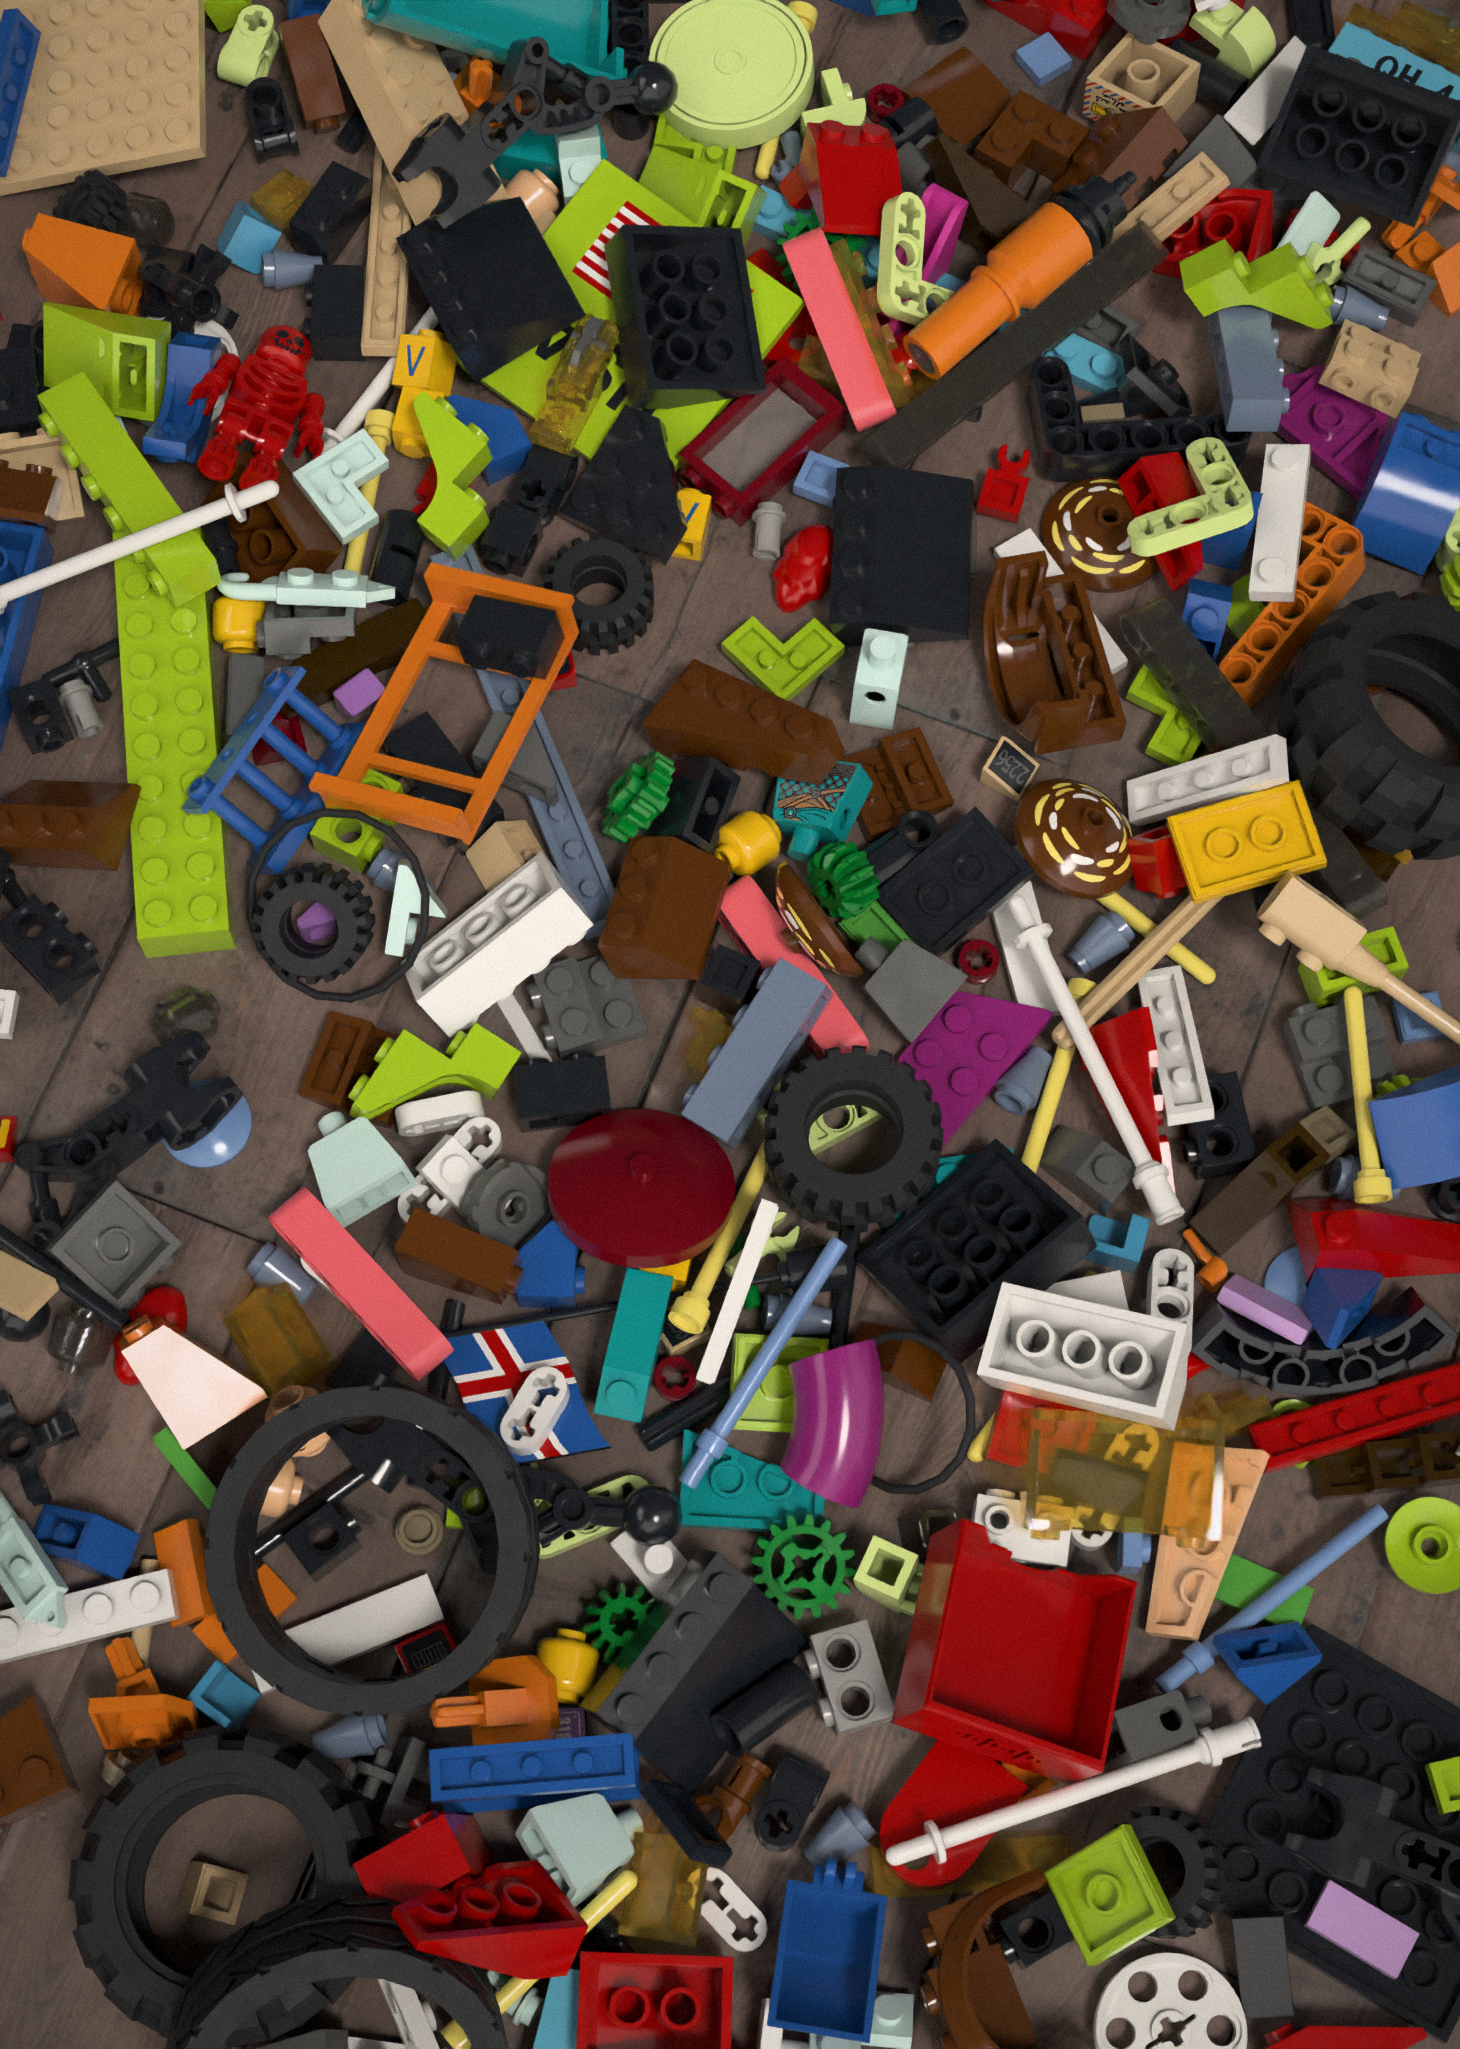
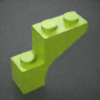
(1275, 282)
(459, 455)
(413, 1067)

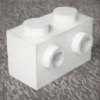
(1002, 1518)

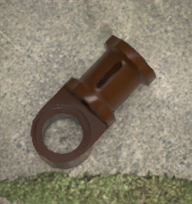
(735, 1793)

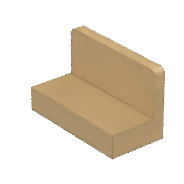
(502, 851)

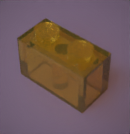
(277, 1339)
(667, 1895)

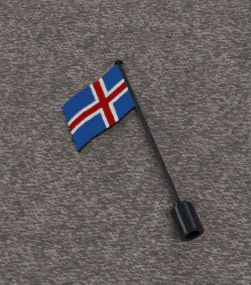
(498, 1357)

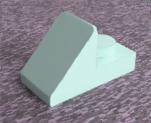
(577, 158)
(407, 900)

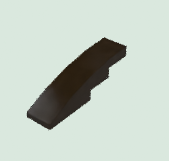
(375, 646)
(1388, 1466)

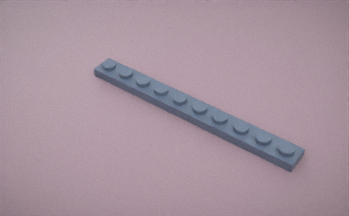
(565, 824)

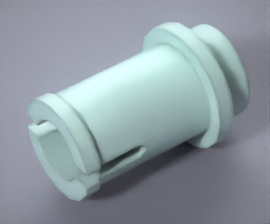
(526, 2007)

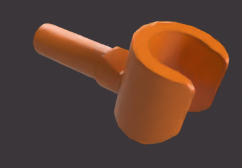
(1215, 1270)

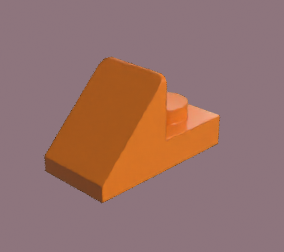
(1431, 259)

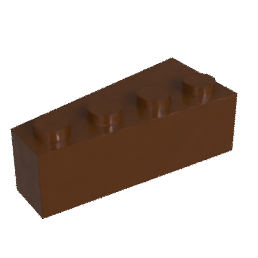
(742, 726)
(31, 1763)

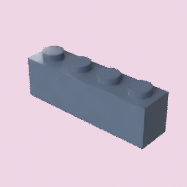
(1248, 368)
(756, 1053)

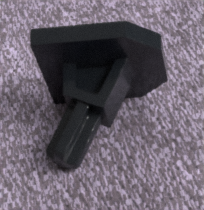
(1144, 384)

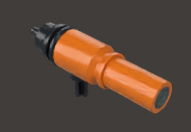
(1021, 271)

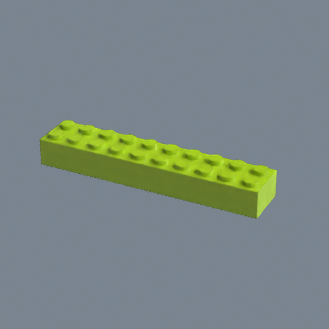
(169, 742)

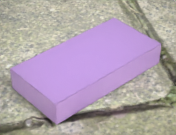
(1266, 1309)
(1361, 1929)

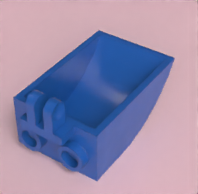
(1410, 492)
(1420, 1130)
(828, 1955)

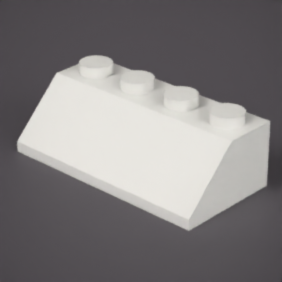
(496, 945)
(1086, 1355)

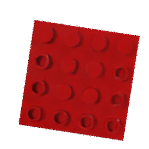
(1014, 1657)

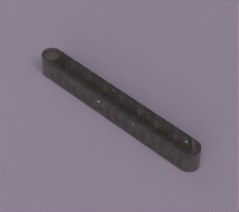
(1015, 349)
(1225, 722)

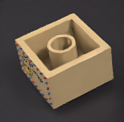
(1141, 78)

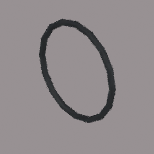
(970, 1414)

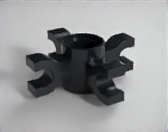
(194, 294)
(52, 1433)

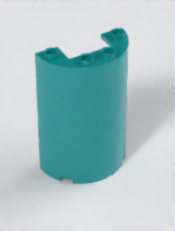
(486, 28)

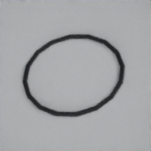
(425, 900)

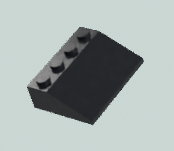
(1361, 135)
(491, 284)
(683, 315)
(901, 554)
(967, 1238)
(688, 1661)

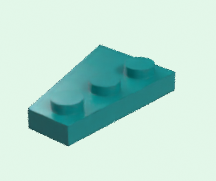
(743, 1494)

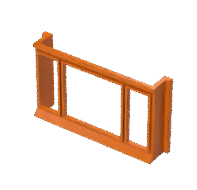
(451, 592)

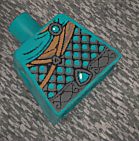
(821, 811)

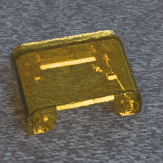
(1120, 1475)

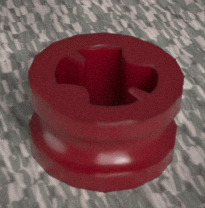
(889, 95)
(972, 950)
(673, 1364)

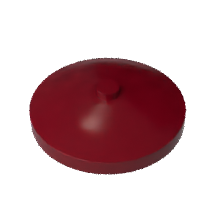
(640, 1188)

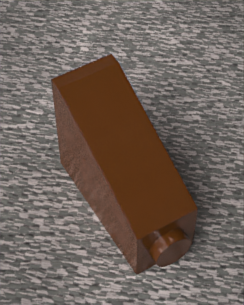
(312, 73)
(458, 1258)

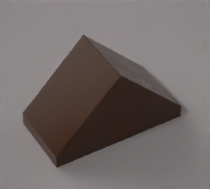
(906, 1362)

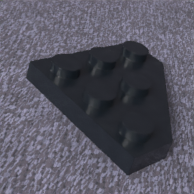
(631, 488)

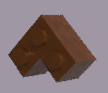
(1032, 138)

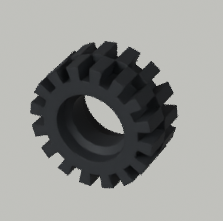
(92, 202)

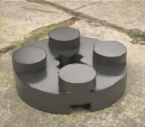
(1150, 21)
(491, 1193)

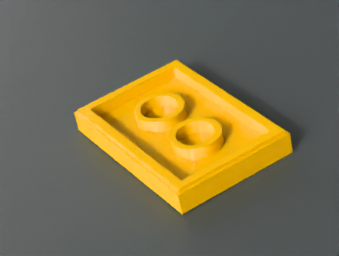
(1246, 842)

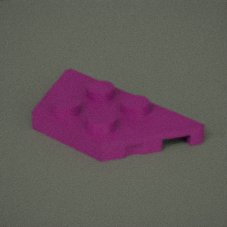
(1338, 428)
(969, 1050)

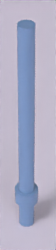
(713, 1442)
(1199, 1656)

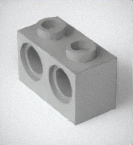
(863, 1676)

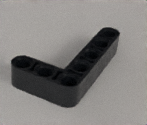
(631, 33)
(1105, 449)

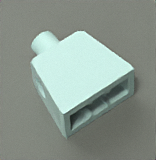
(878, 671)
(356, 1168)
(580, 1842)

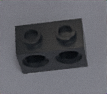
(42, 953)
(1228, 1127)

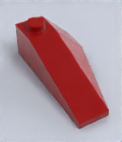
(1236, 215)
(1131, 1057)
(1372, 1238)
(501, 1922)

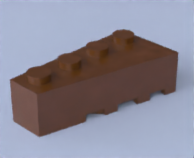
(1125, 143)

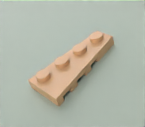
(1189, 1577)

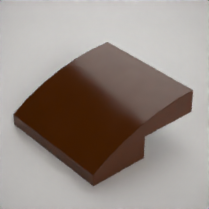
(961, 95)
(902, 780)
(340, 1060)

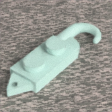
(305, 587)
(28, 1572)

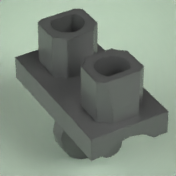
(391, 1803)

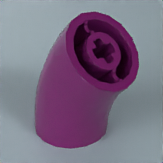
(836, 1422)

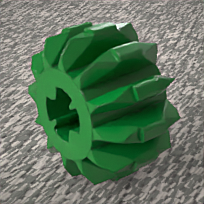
(843, 879)
(617, 1610)

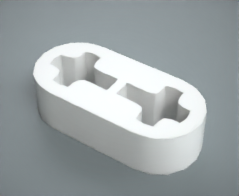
(438, 1113)
(526, 1405)
(741, 1905)

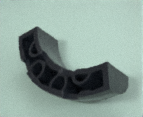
(1379, 1346)

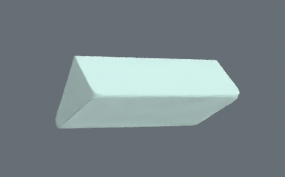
(1313, 223)

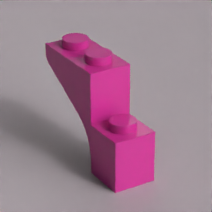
(942, 228)

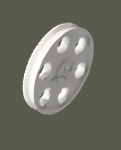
(1169, 2004)

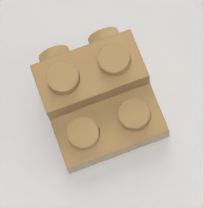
(1371, 368)
(46, 452)

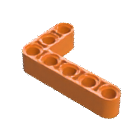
(1313, 604)

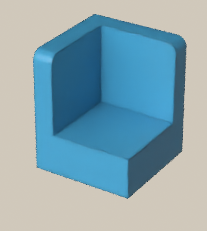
(246, 237)
(1118, 1242)
(224, 1697)

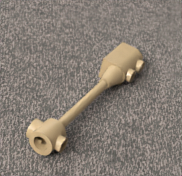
(1331, 938)

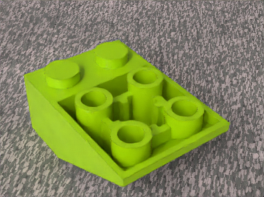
(703, 191)
(116, 352)

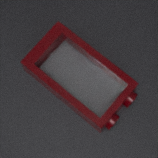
(761, 442)

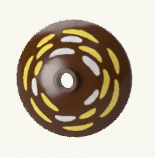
(1086, 543)
(1074, 838)
(810, 927)

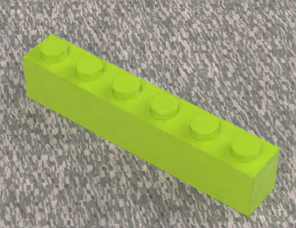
(126, 486)

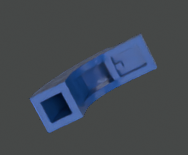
(181, 428)

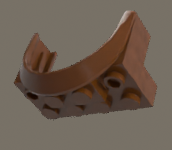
(1021, 671)

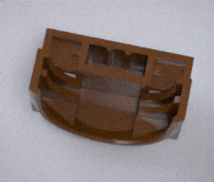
(976, 1990)

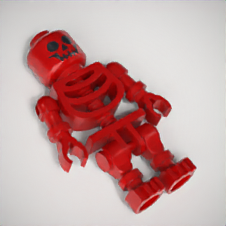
(261, 407)

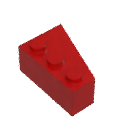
(427, 1858)

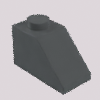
(530, 769)
(1088, 1168)

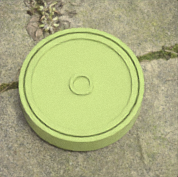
(737, 68)

